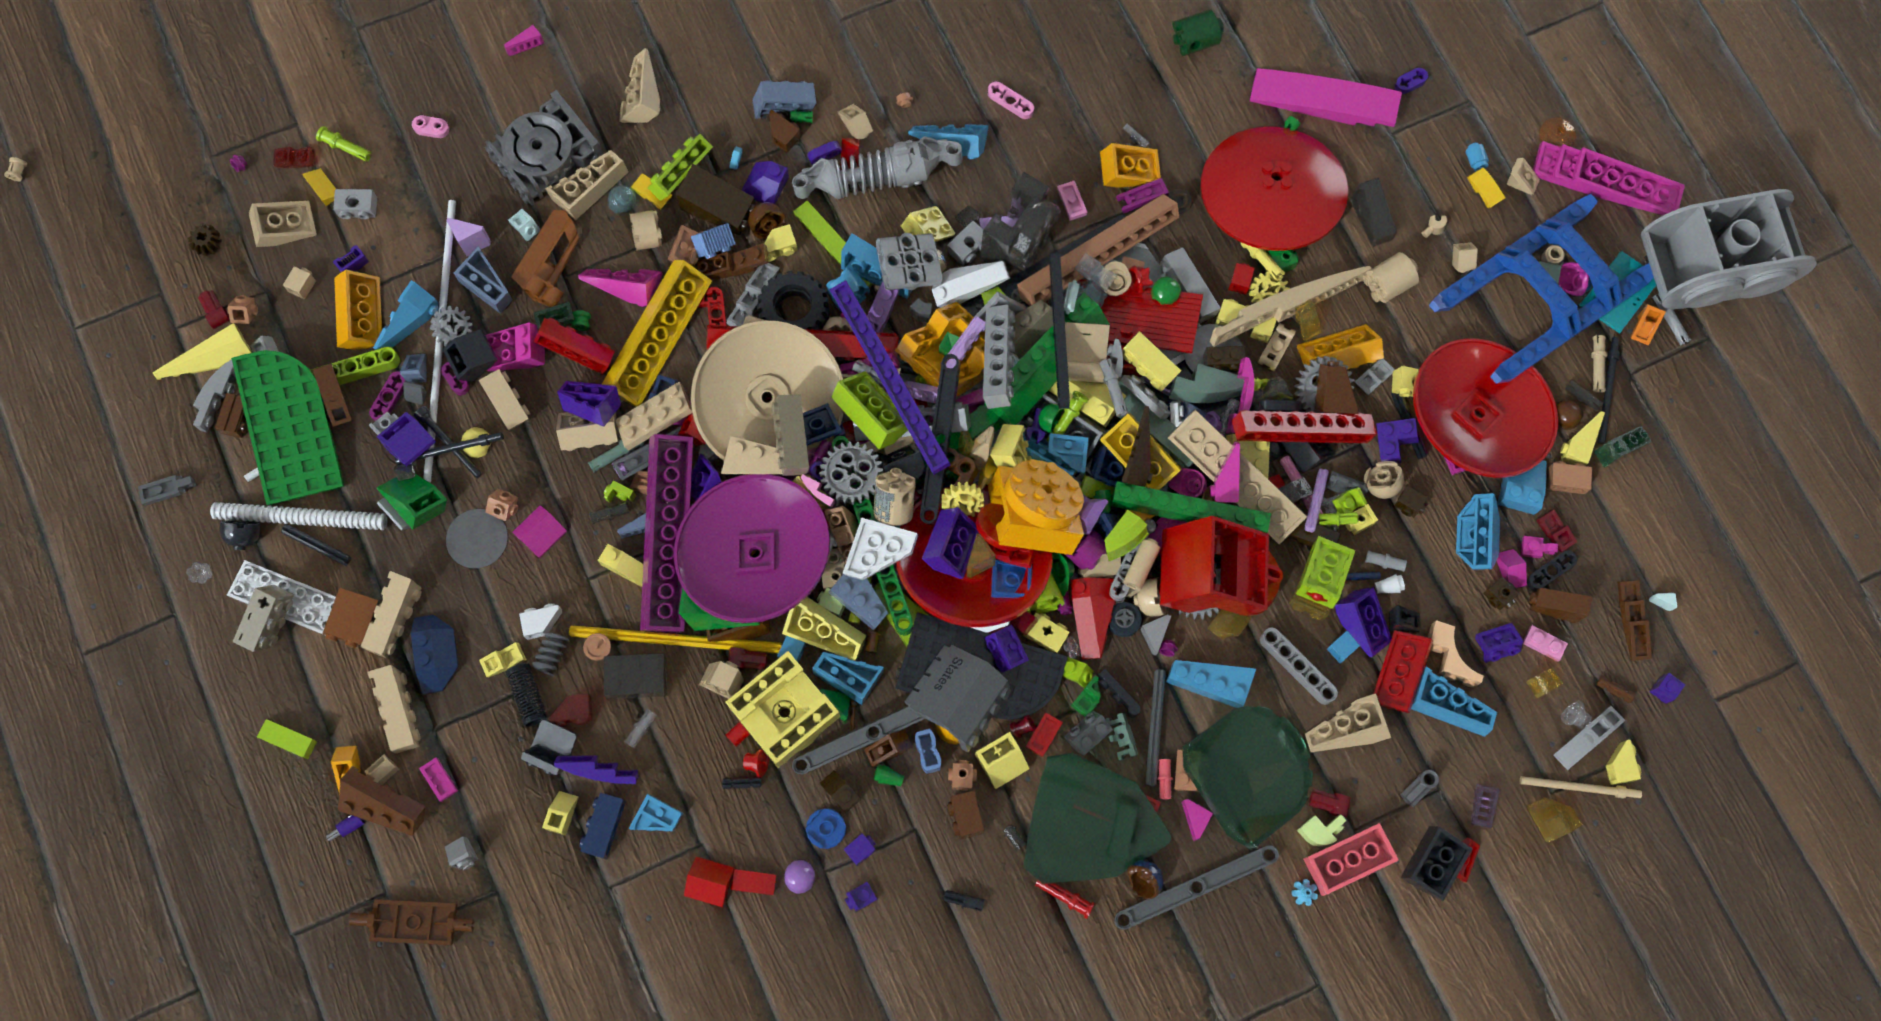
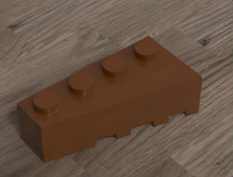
(378, 804)

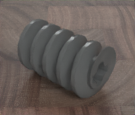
(550, 653)

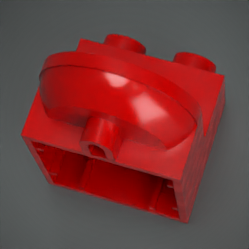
(1247, 567)

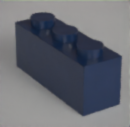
(602, 826)

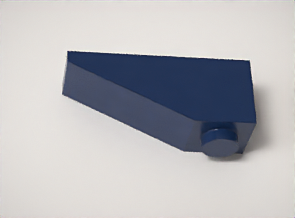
(1106, 523)

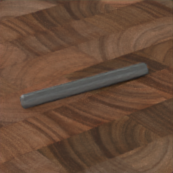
(1155, 727)

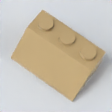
(577, 432)

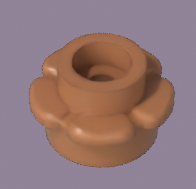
(904, 100)

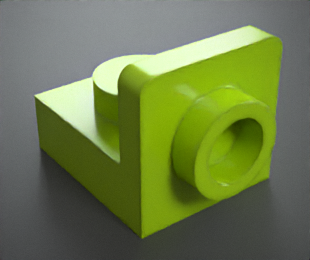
(622, 492)
(1349, 500)

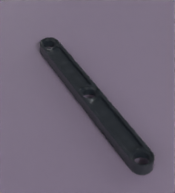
(1059, 330)
(941, 425)

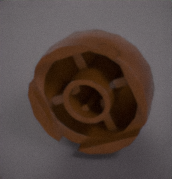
(765, 218)

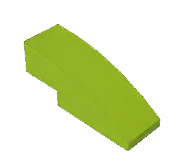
(287, 739)

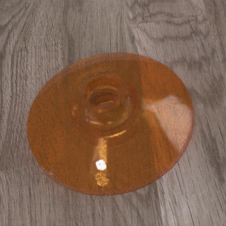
(1549, 132)

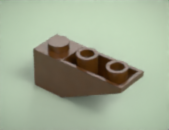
(332, 395)

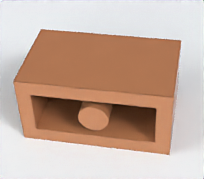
(1569, 478)

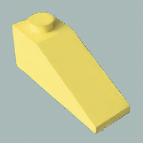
(1581, 445)
(622, 564)

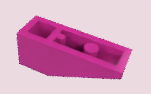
(1227, 479)

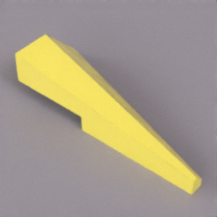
(207, 355)

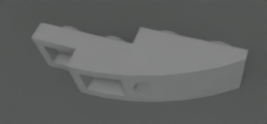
(210, 396)
(1589, 737)

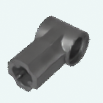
(1419, 788)

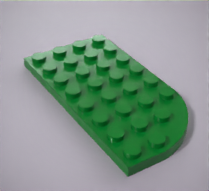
(287, 426)

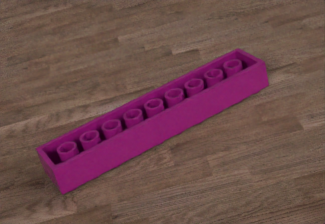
(665, 508)

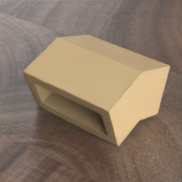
(382, 769)

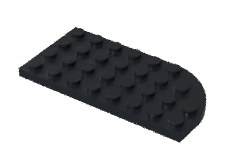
(1030, 683)

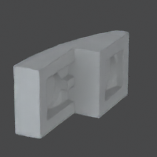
(1375, 376)

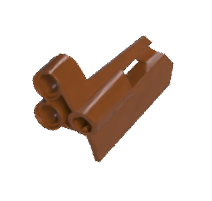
(536, 272)

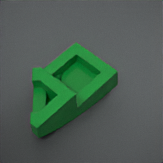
(1088, 698)

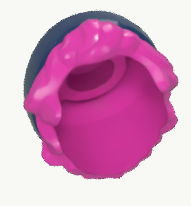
(1574, 279)

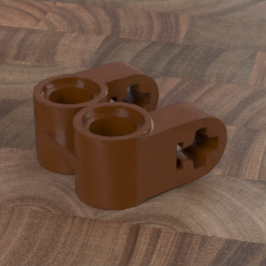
(958, 465)

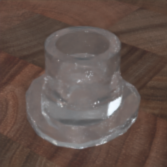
(1576, 715)

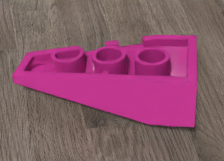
(631, 287)

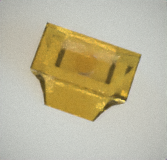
(1228, 624)

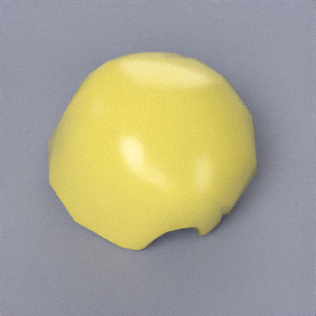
(476, 451)

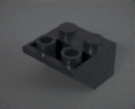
(470, 355)

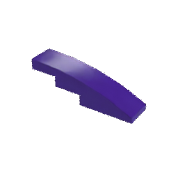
(590, 768)

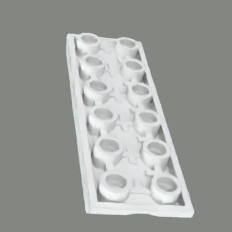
(309, 605)

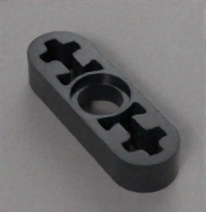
(1280, 405)
(1565, 567)

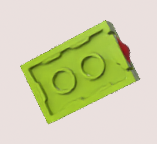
(1325, 572)

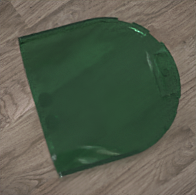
(1250, 772)

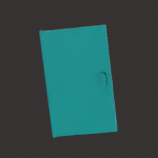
(1621, 315)

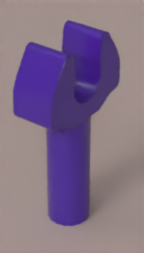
(1035, 428)

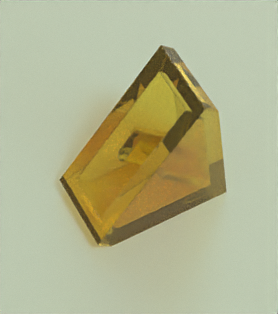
(980, 558)
(1544, 682)

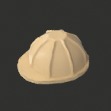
(1122, 281)

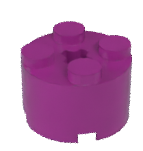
(1088, 550)

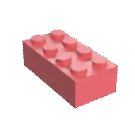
(1351, 859)

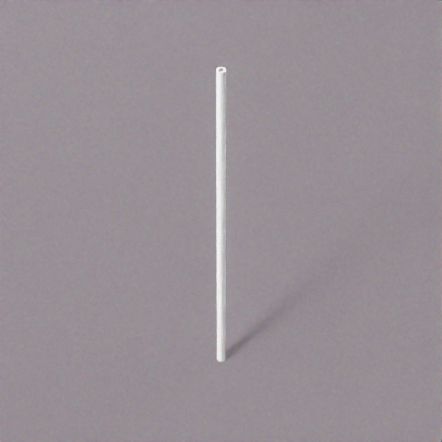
(439, 346)

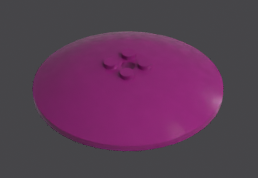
(743, 517)

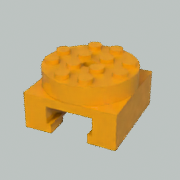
(1038, 506)

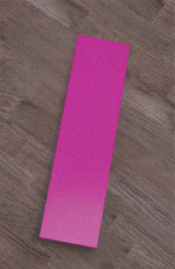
(1326, 97)
(1607, 178)

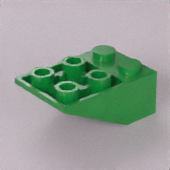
(414, 499)

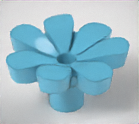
(1301, 892)

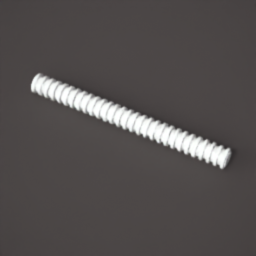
(298, 516)

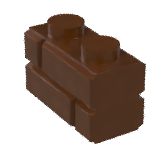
(232, 417)

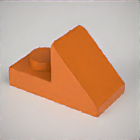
(1647, 324)

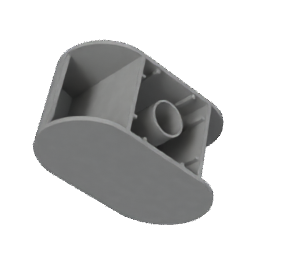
(1726, 250)

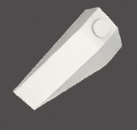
(967, 282)

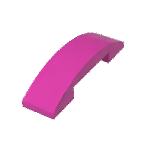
(1245, 372)

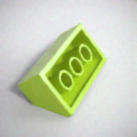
(870, 409)

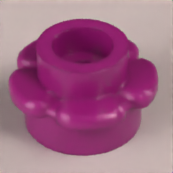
(238, 163)
(1168, 648)

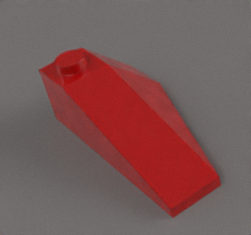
(1092, 614)

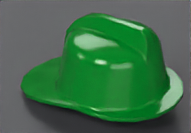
(1062, 571)

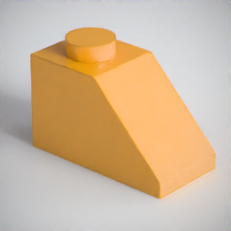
(343, 760)

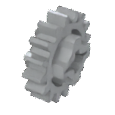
(457, 321)

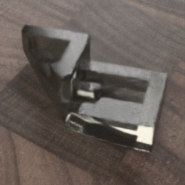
(405, 472)

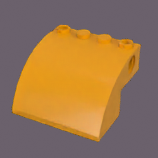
(922, 345)

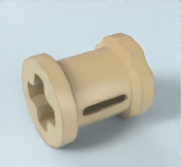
(15, 169)

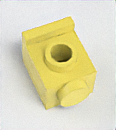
(1368, 518)

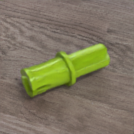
(1338, 518)

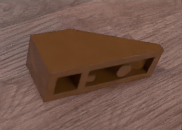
(738, 633)

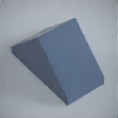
(414, 368)

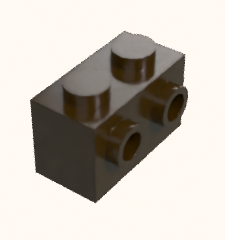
(1224, 357)

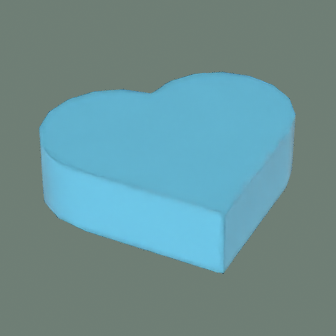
(736, 156)

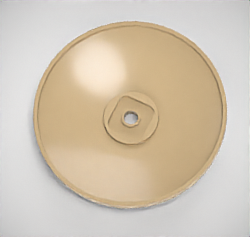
(756, 361)

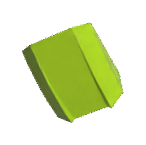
(1125, 535)

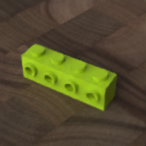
(677, 169)

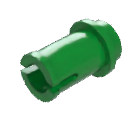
(801, 116)

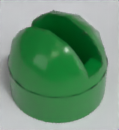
(1292, 123)

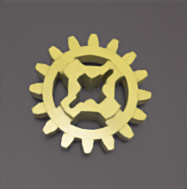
(1268, 284)
(965, 497)

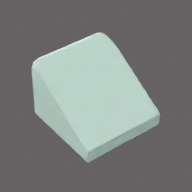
(1665, 600)

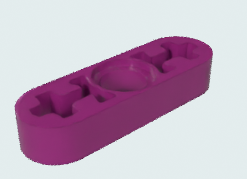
(386, 389)

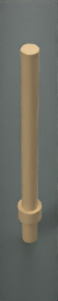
(1618, 791)

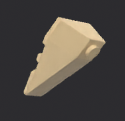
(642, 93)

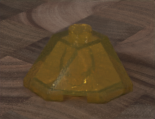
(1553, 818)

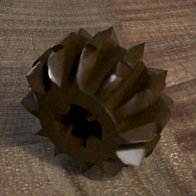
(204, 240)

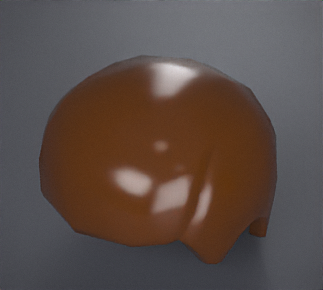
(1568, 414)

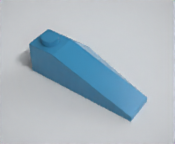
(971, 137)

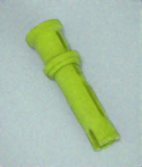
(336, 141)
(1075, 405)

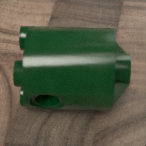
(1197, 32)

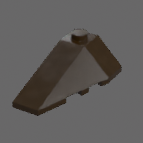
(1139, 462)

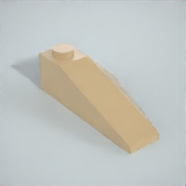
(1355, 726)

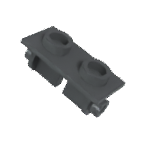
(1341, 483)

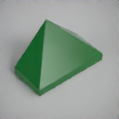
(840, 702)

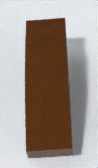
(1634, 621)

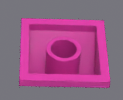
(539, 531)

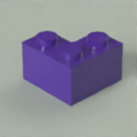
(1394, 434)

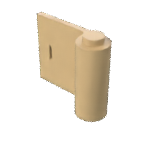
(1086, 350)
(1141, 566)

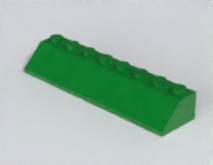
(1037, 368)

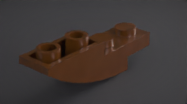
(734, 264)

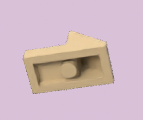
(1523, 177)

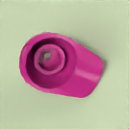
(1186, 483)

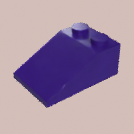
(1364, 620)

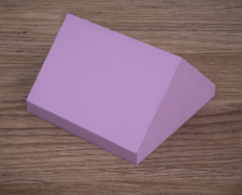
(469, 235)

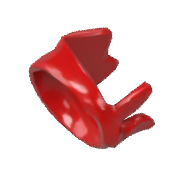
(1139, 279)

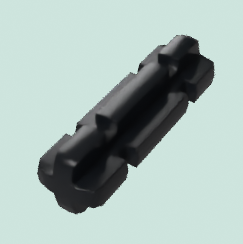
(741, 782)

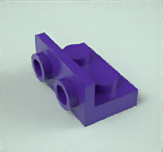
(1499, 642)
(1006, 649)

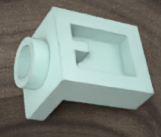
(524, 224)

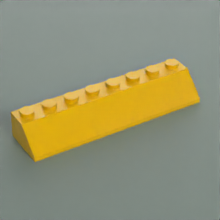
(657, 332)

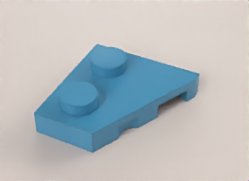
(655, 816)

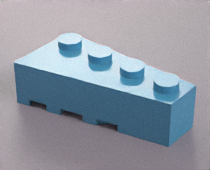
(863, 258)
(1217, 682)
(1451, 704)

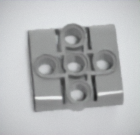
(918, 248)

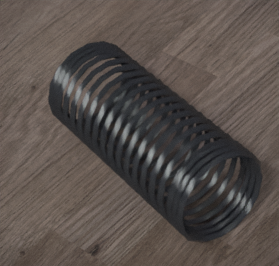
(519, 671)

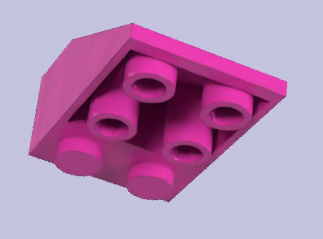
(516, 348)

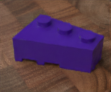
(590, 401)

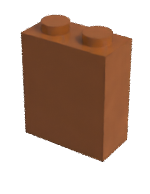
(349, 618)

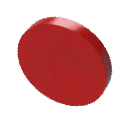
(986, 525)

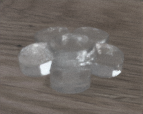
(1073, 647)

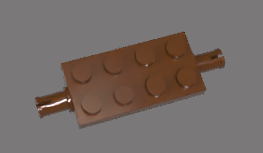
(412, 922)

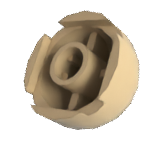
(1384, 479)
(1149, 598)

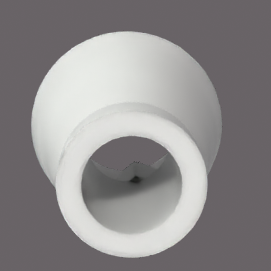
(1392, 584)

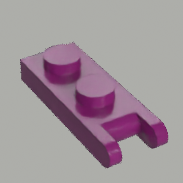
(1142, 195)

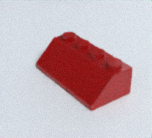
(574, 346)

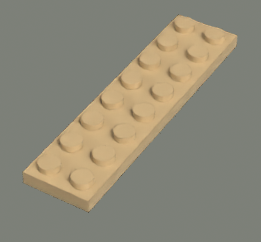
(1208, 451)

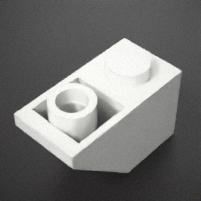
(540, 621)

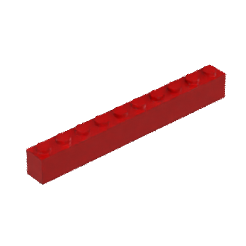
(839, 343)

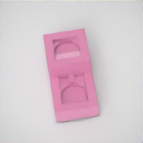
(815, 487)

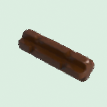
(1616, 689)

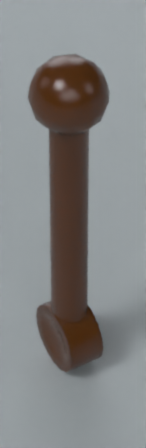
(853, 704)

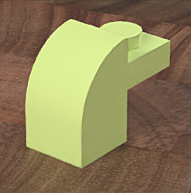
(1317, 834)

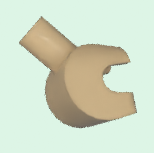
(1435, 227)

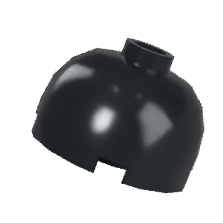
(239, 533)

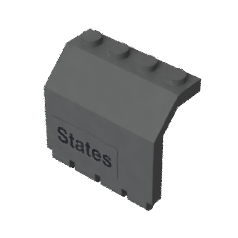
(959, 694)

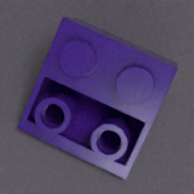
(406, 439)

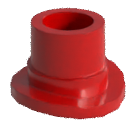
(756, 762)

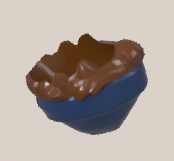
(1145, 879)

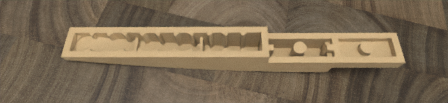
(1284, 303)

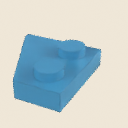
(1069, 451)

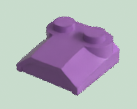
(1090, 512)

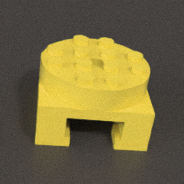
(780, 688)

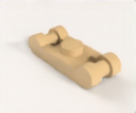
(1276, 347)

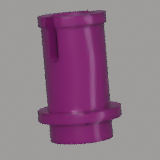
(1066, 609)

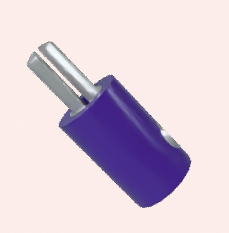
(346, 827)

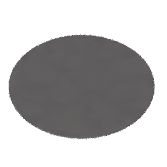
(1202, 341)
(476, 538)

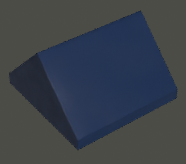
(820, 424)

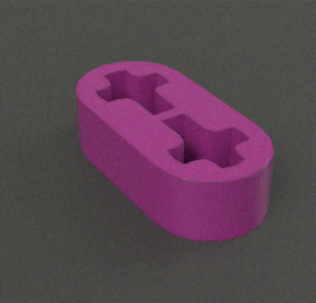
(452, 381)

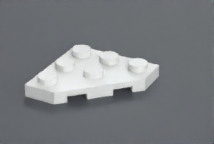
(877, 548)

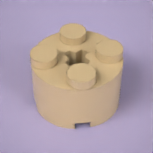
(645, 230)

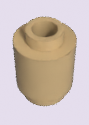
(1553, 255)

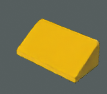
(321, 185)

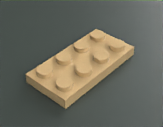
(653, 416)

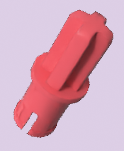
(1165, 779)

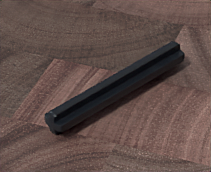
(1404, 413)
(316, 544)

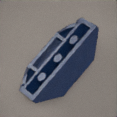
(433, 653)

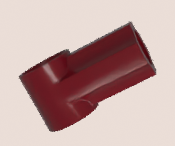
(215, 313)
(747, 659)
(1334, 803)

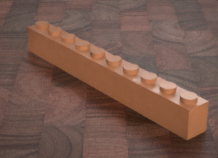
(1103, 246)

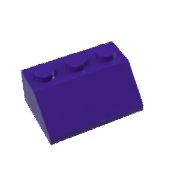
(951, 543)

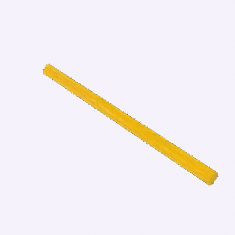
(674, 639)

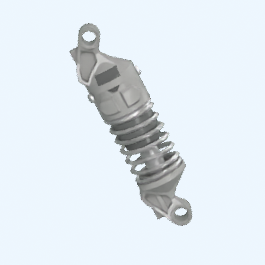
(899, 165)

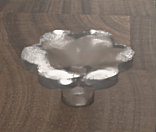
(199, 572)

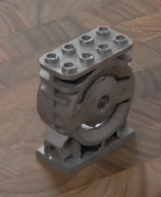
(538, 130)

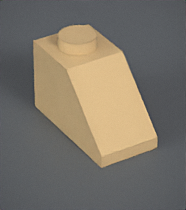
(856, 121)

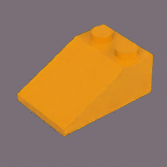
(1129, 165)

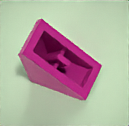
(1512, 568)
(1196, 817)

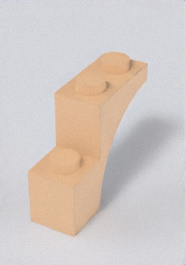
(1452, 665)

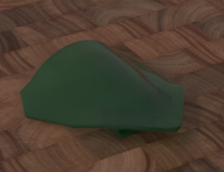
(1089, 823)

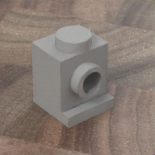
(379, 425)

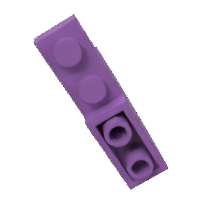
(882, 308)

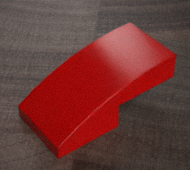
(1022, 557)
(753, 882)

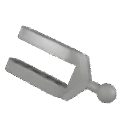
(1151, 527)

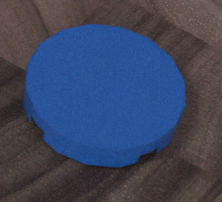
(825, 828)

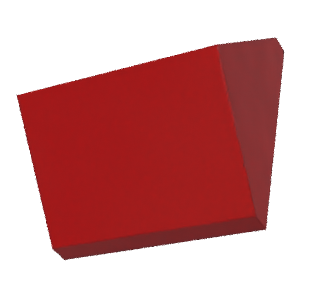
(708, 881)

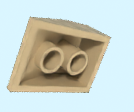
(281, 222)

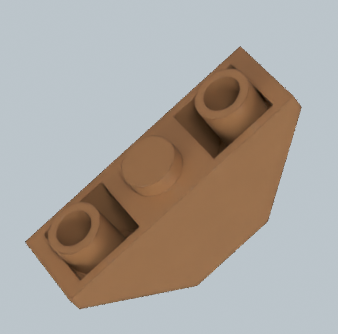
(844, 528)

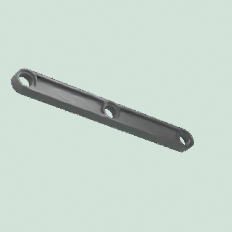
(856, 739)
(1183, 892)

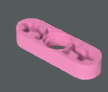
(1024, 103)

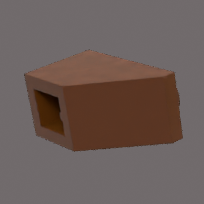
(783, 132)

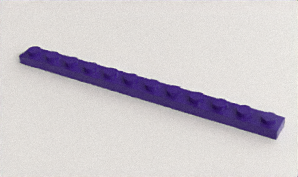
(890, 378)

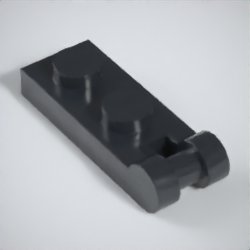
(1119, 693)

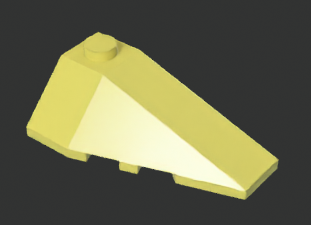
(1099, 405)

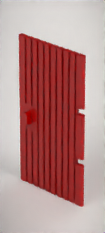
(1165, 326)

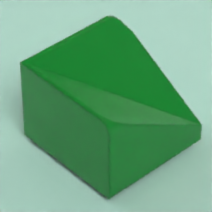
(947, 343)

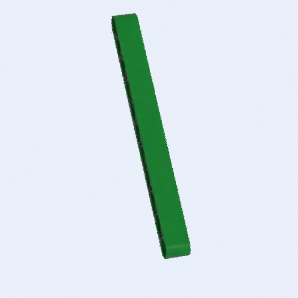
(884, 579)

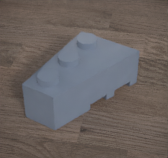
(783, 97)
(860, 599)

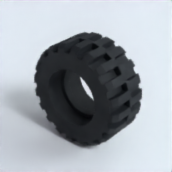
(795, 285)

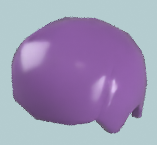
(799, 876)

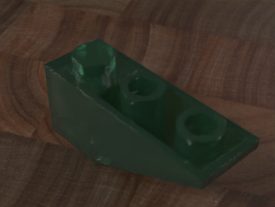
(1622, 446)

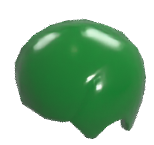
(1166, 290)
(1049, 417)

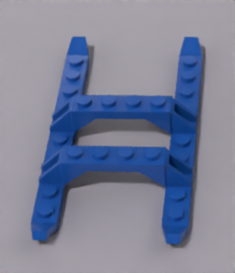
(1566, 317)

